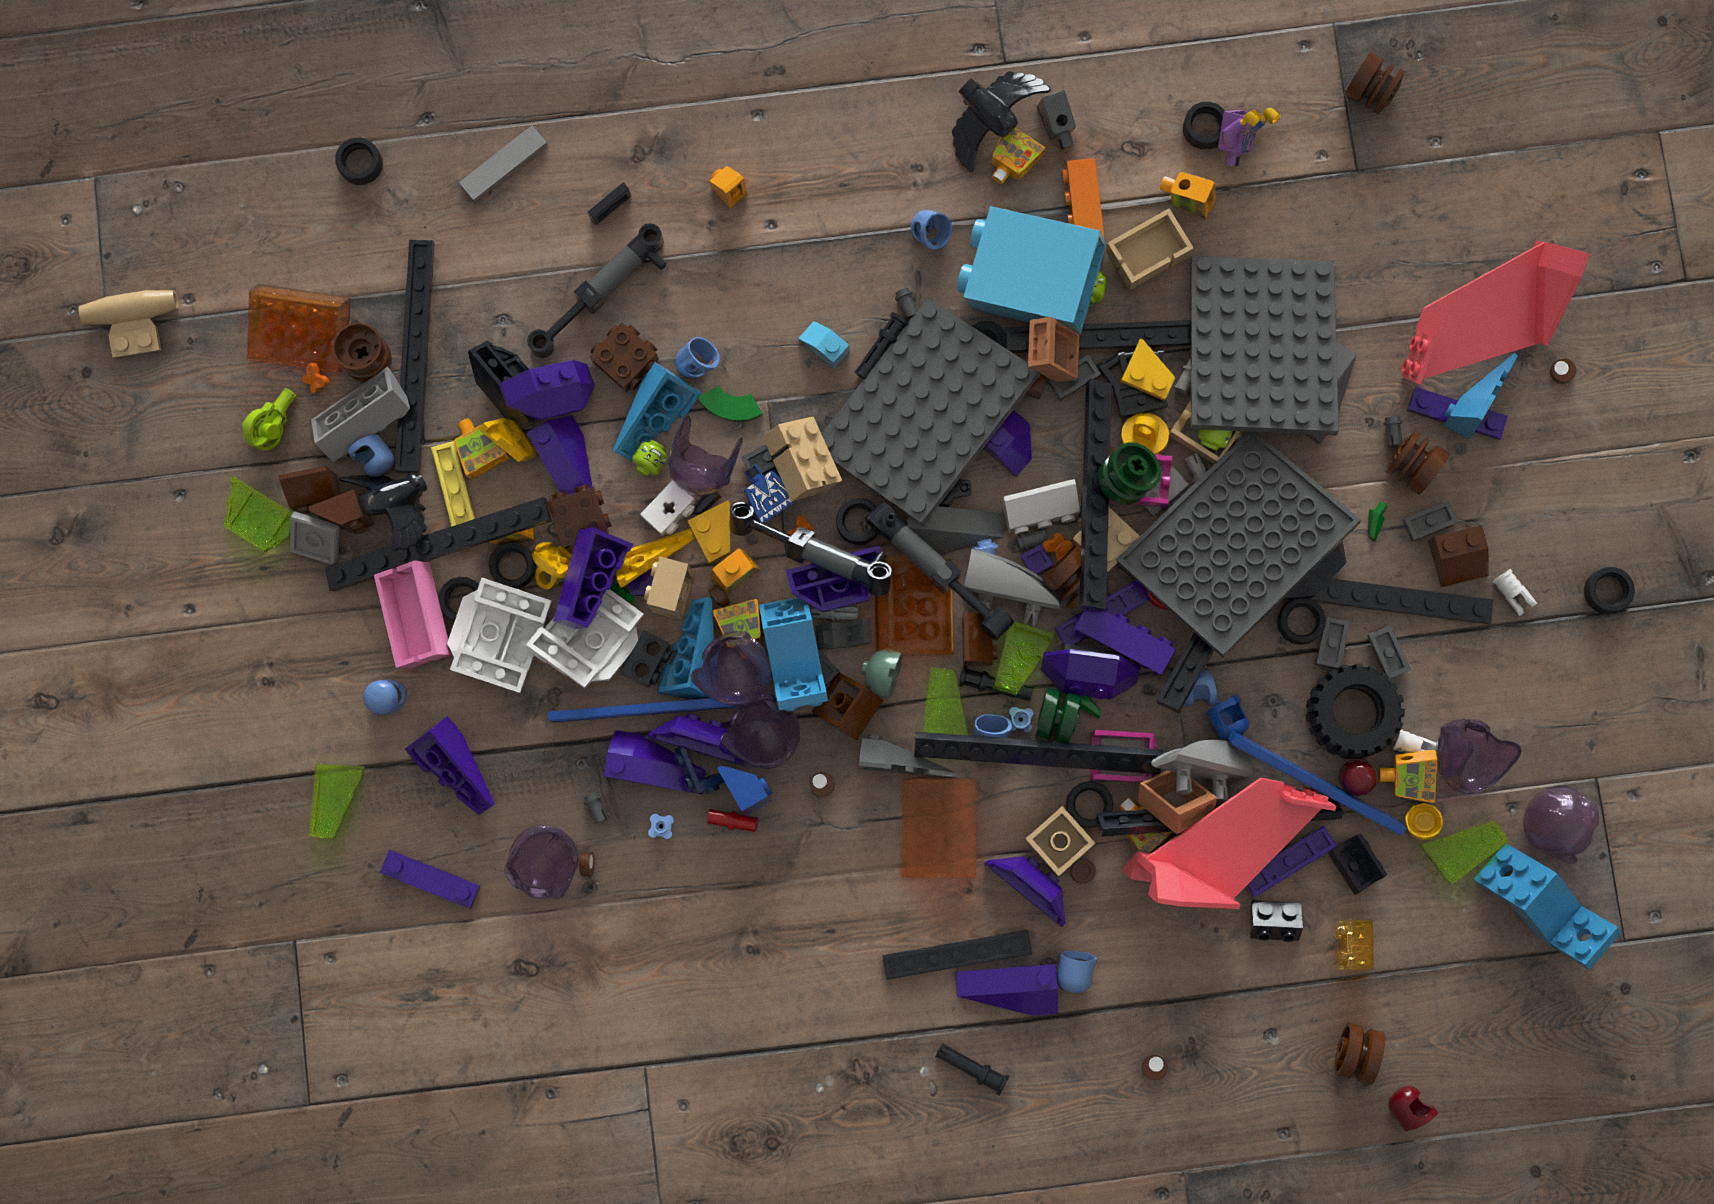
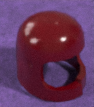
(1357, 777)
(1408, 1108)

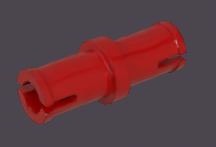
(732, 820)

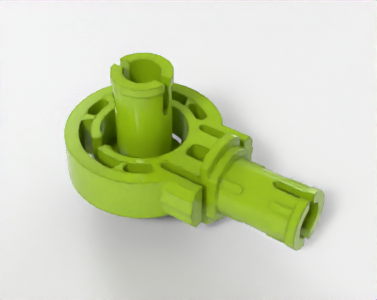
(271, 428)

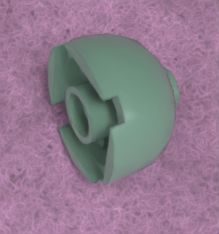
(882, 672)

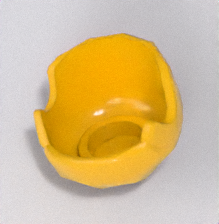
(1424, 821)

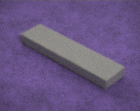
(503, 163)

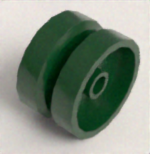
(1129, 473)
(1057, 717)

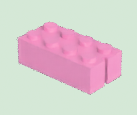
(412, 614)

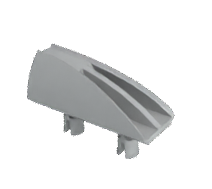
(1005, 579)
(1209, 761)

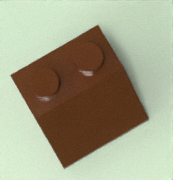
(309, 487)
(343, 511)
(1460, 555)
(977, 645)
(848, 706)

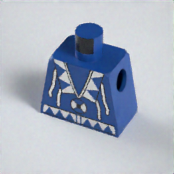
(766, 494)

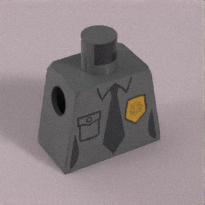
(1057, 109)

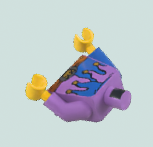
(1239, 131)

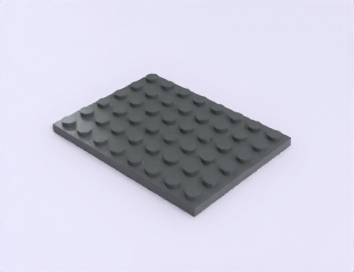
(1263, 345)
(927, 410)
(1238, 542)

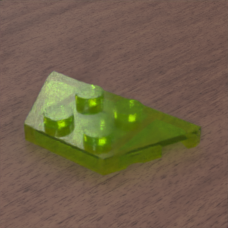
(256, 516)

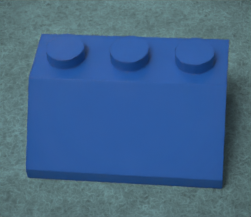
(746, 789)

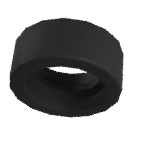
(1198, 141)
(352, 145)
(840, 520)
(506, 548)
(1625, 581)
(446, 590)
(1307, 603)
(1085, 786)

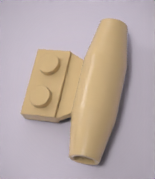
(130, 319)

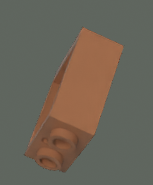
(1053, 338)
(1177, 819)

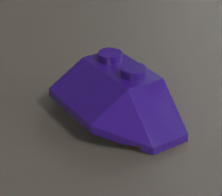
(549, 390)
(1011, 444)
(827, 589)
(1090, 673)
(695, 736)
(1032, 884)

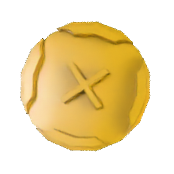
(1146, 430)
(552, 561)

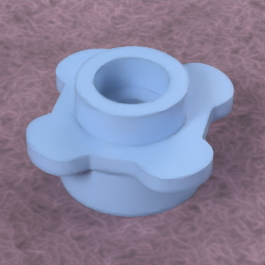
(986, 546)
(1025, 714)
(666, 831)

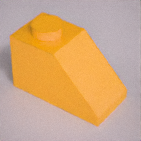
(728, 185)

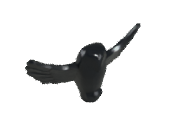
(991, 111)
(398, 501)

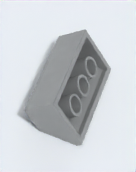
(359, 414)

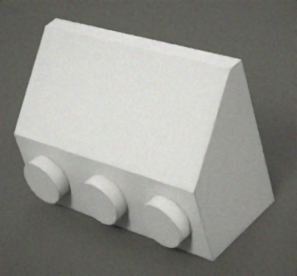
(1041, 507)

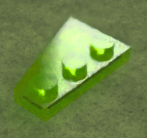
(1020, 655)
(943, 704)
(332, 797)
(1464, 850)

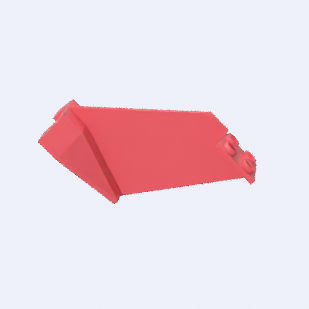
(1496, 312)
(1227, 846)

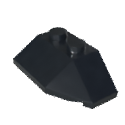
(490, 368)
(1320, 575)

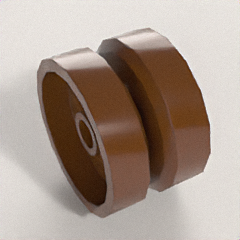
(1359, 1053)

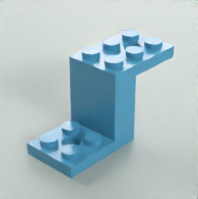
(793, 654)
(1547, 906)

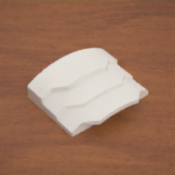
(493, 634)
(592, 651)

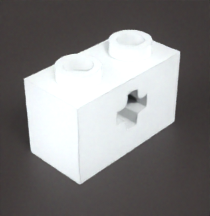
(670, 497)

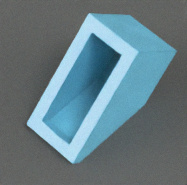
(825, 344)

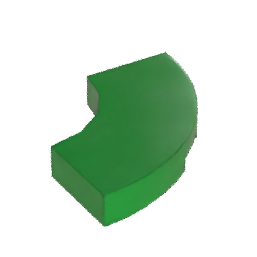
(730, 407)

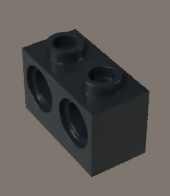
(641, 657)

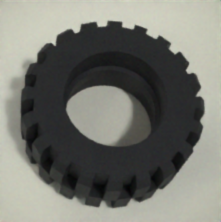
(1383, 696)

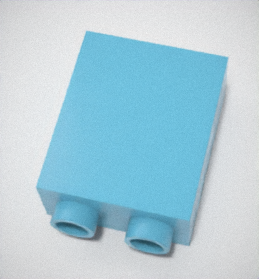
(1032, 268)

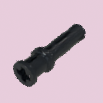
(886, 337)
(984, 681)
(983, 1074)

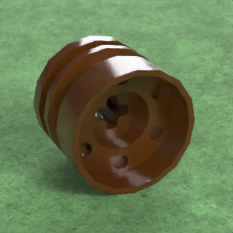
(1374, 83)
(359, 340)
(1417, 462)
(1066, 574)

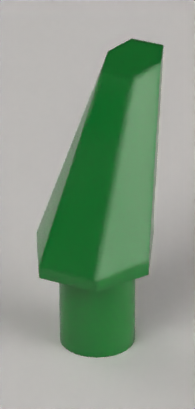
(1376, 520)
(622, 592)
(1089, 706)

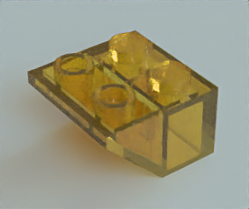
(1354, 944)

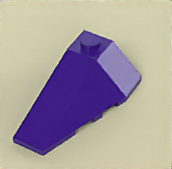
(563, 452)
(450, 759)
(645, 762)
(1019, 989)

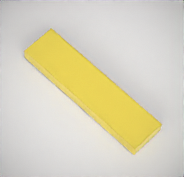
(453, 483)

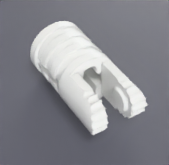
(1510, 588)
(1410, 743)

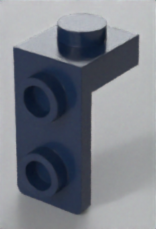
(707, 784)

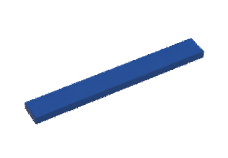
(636, 710)
(1316, 783)

